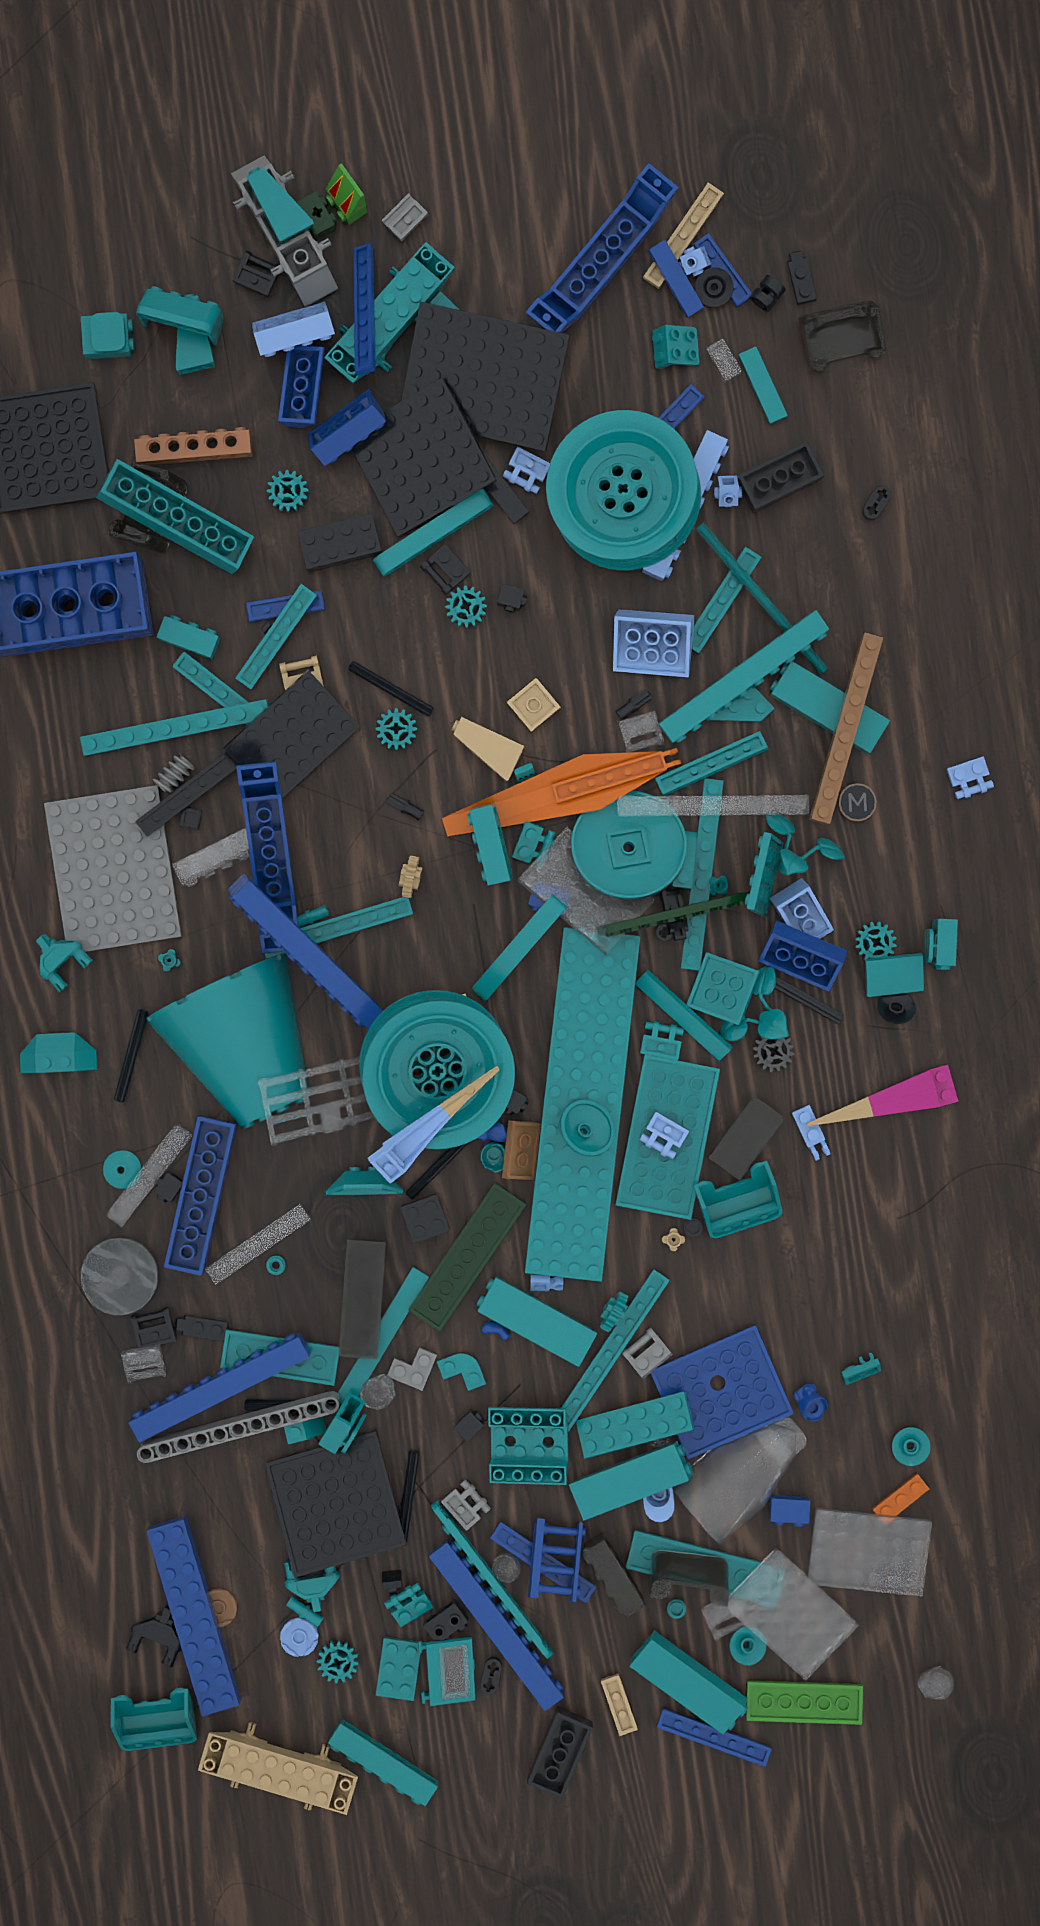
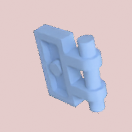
(530, 465)
(967, 772)
(666, 1129)

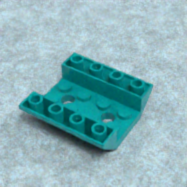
(529, 1458)

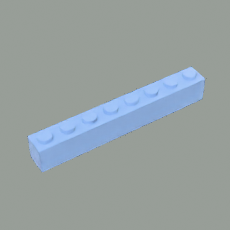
(706, 464)

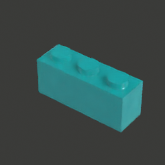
(188, 636)

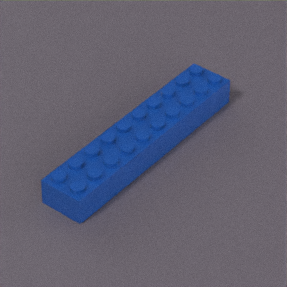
(303, 949)
(194, 1615)

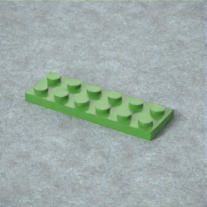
(804, 1702)

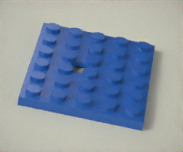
(744, 1404)

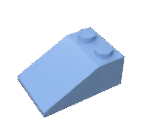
(801, 909)

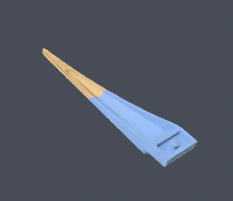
(405, 1146)

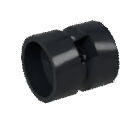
(769, 290)

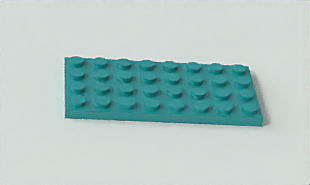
(685, 1096)

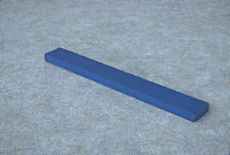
(364, 309)

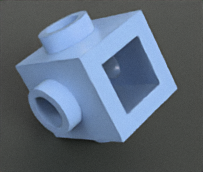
(699, 256)
(727, 491)

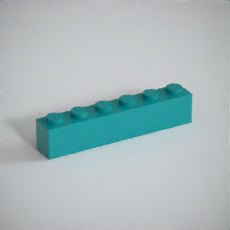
(383, 1762)

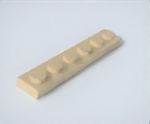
(687, 229)

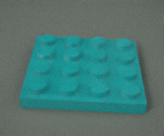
(765, 874)

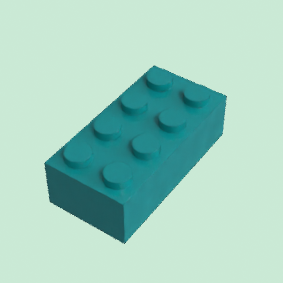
(491, 844)

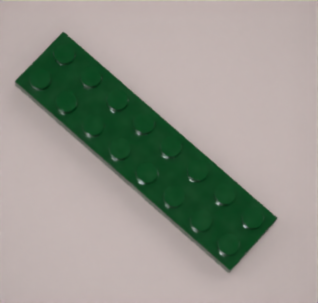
(671, 914)
(467, 1257)

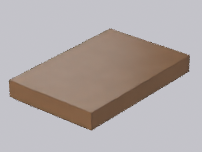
(521, 1150)

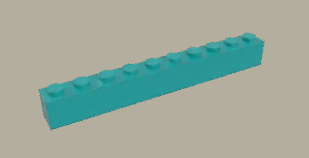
(743, 676)

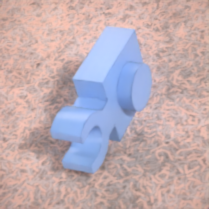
(545, 1283)

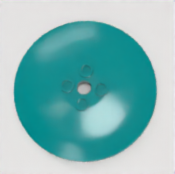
(608, 868)

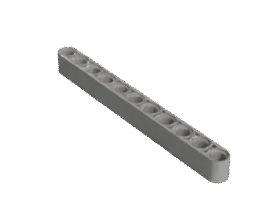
(232, 1433)

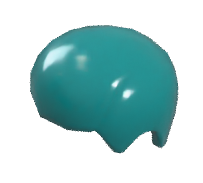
(493, 1156)

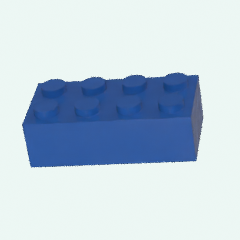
(802, 956)

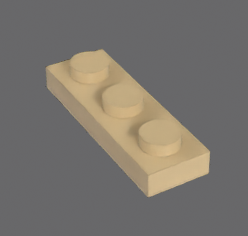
(619, 1704)

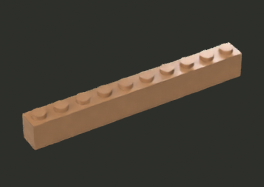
(846, 729)

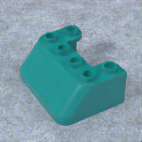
(181, 312)
(740, 1203)
(155, 1722)

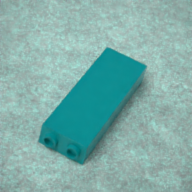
(822, 704)
(536, 1320)
(631, 1480)
(689, 1682)

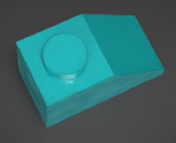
(305, 1430)

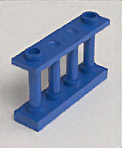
(540, 1548)

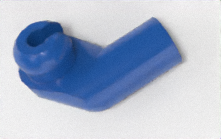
(495, 1327)

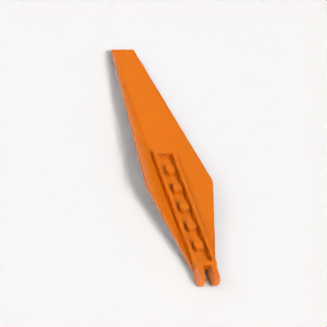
(569, 788)

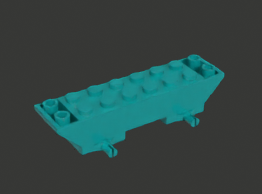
(395, 308)

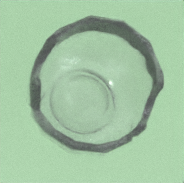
(506, 1567)

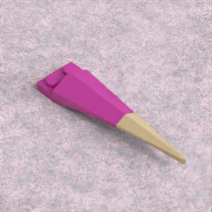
(923, 1091)

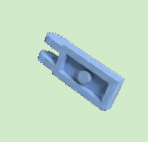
(811, 1134)

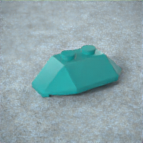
(58, 1054)
(363, 1182)

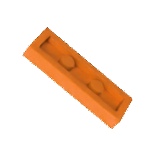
(902, 1497)

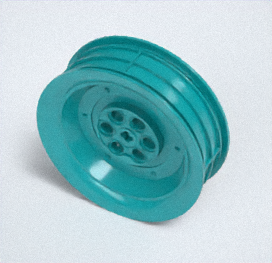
(635, 445)
(431, 1023)

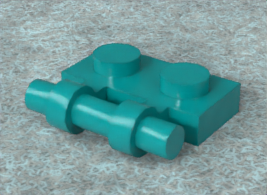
(528, 841)
(659, 1046)
(411, 1608)

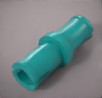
(310, 917)
(304, 1611)

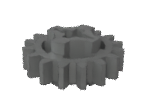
(768, 1059)

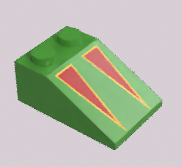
(345, 196)

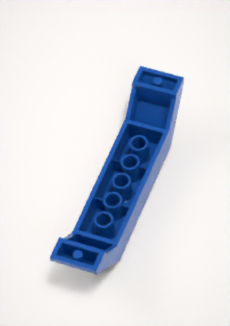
(605, 252)
(267, 839)

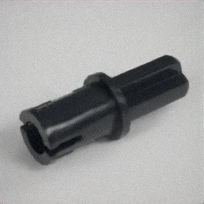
(634, 704)
(404, 806)

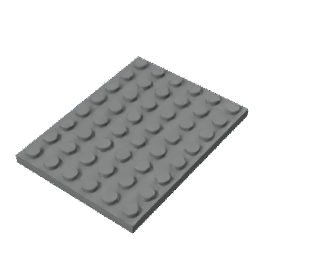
(110, 875)

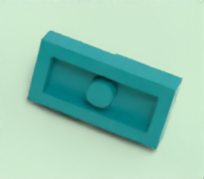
(855, 1373)

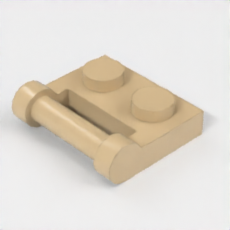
(288, 681)

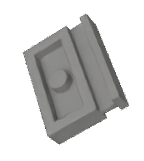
(405, 217)

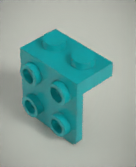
(675, 346)

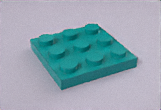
(723, 988)

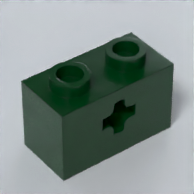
(326, 223)

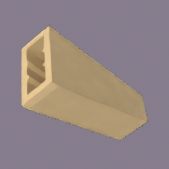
(491, 748)

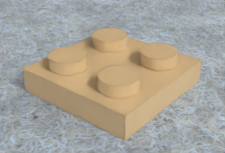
(533, 705)

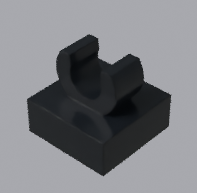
(392, 1580)

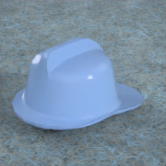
(660, 1505)

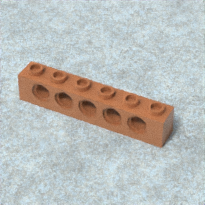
(242, 448)

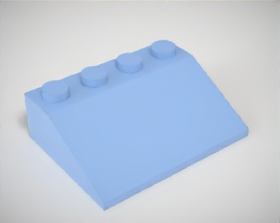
(293, 329)
(653, 643)

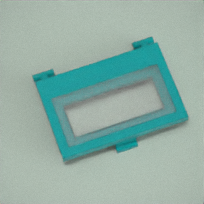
(449, 1671)

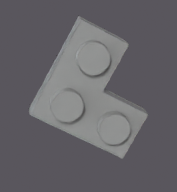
(416, 1373)

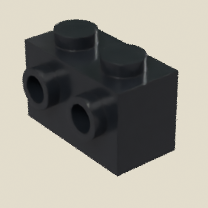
(444, 1620)

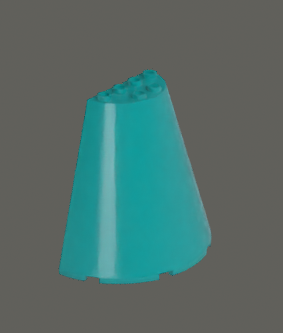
(239, 1034)

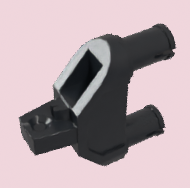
(159, 1629)

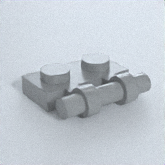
(461, 1509)

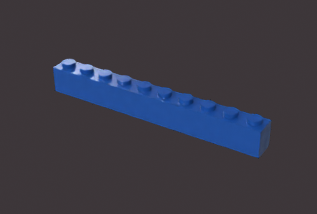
(219, 1387)
(496, 1624)

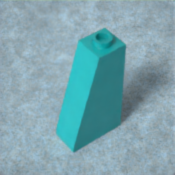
(278, 206)
(193, 350)

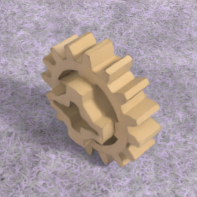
(410, 876)

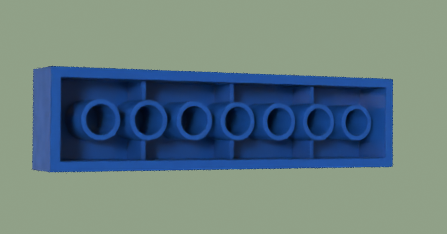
(200, 1195)

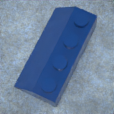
(301, 386)
(346, 428)

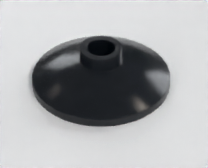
(706, 294)
(899, 1002)

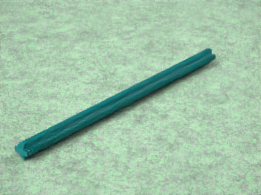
(757, 592)

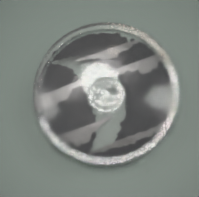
(119, 1276)

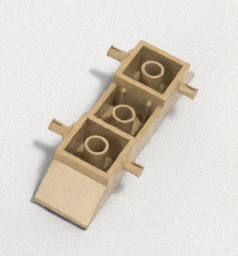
(278, 1770)

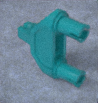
(57, 953)
(311, 1587)

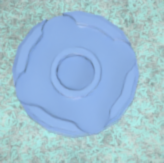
(299, 1637)

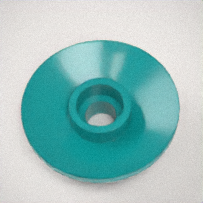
(128, 1162)
(917, 1453)
(752, 1653)

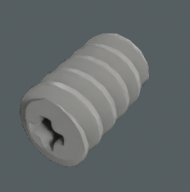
(174, 773)

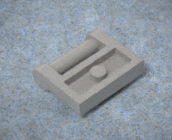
(651, 1357)

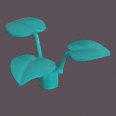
(790, 862)
(771, 1023)

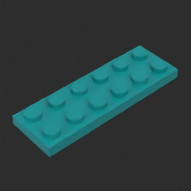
(318, 1368)
(635, 1425)

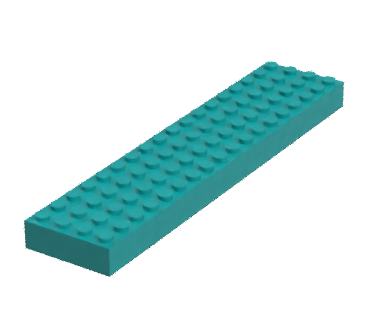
(583, 1064)

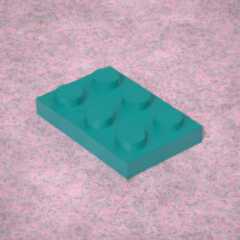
(398, 1669)

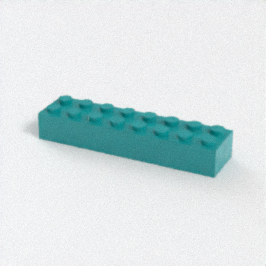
(174, 517)

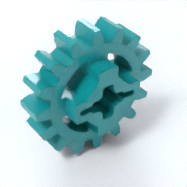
(282, 497)
(477, 601)
(396, 721)
(864, 935)
(614, 1311)
(329, 1665)

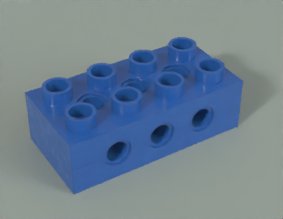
(89, 621)

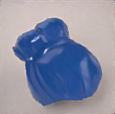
(496, 1133)
(810, 1403)

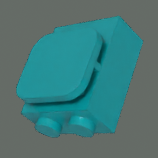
(107, 335)
(941, 944)
(344, 1425)

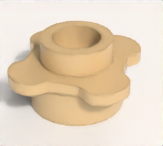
(678, 1239)

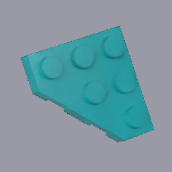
(750, 707)

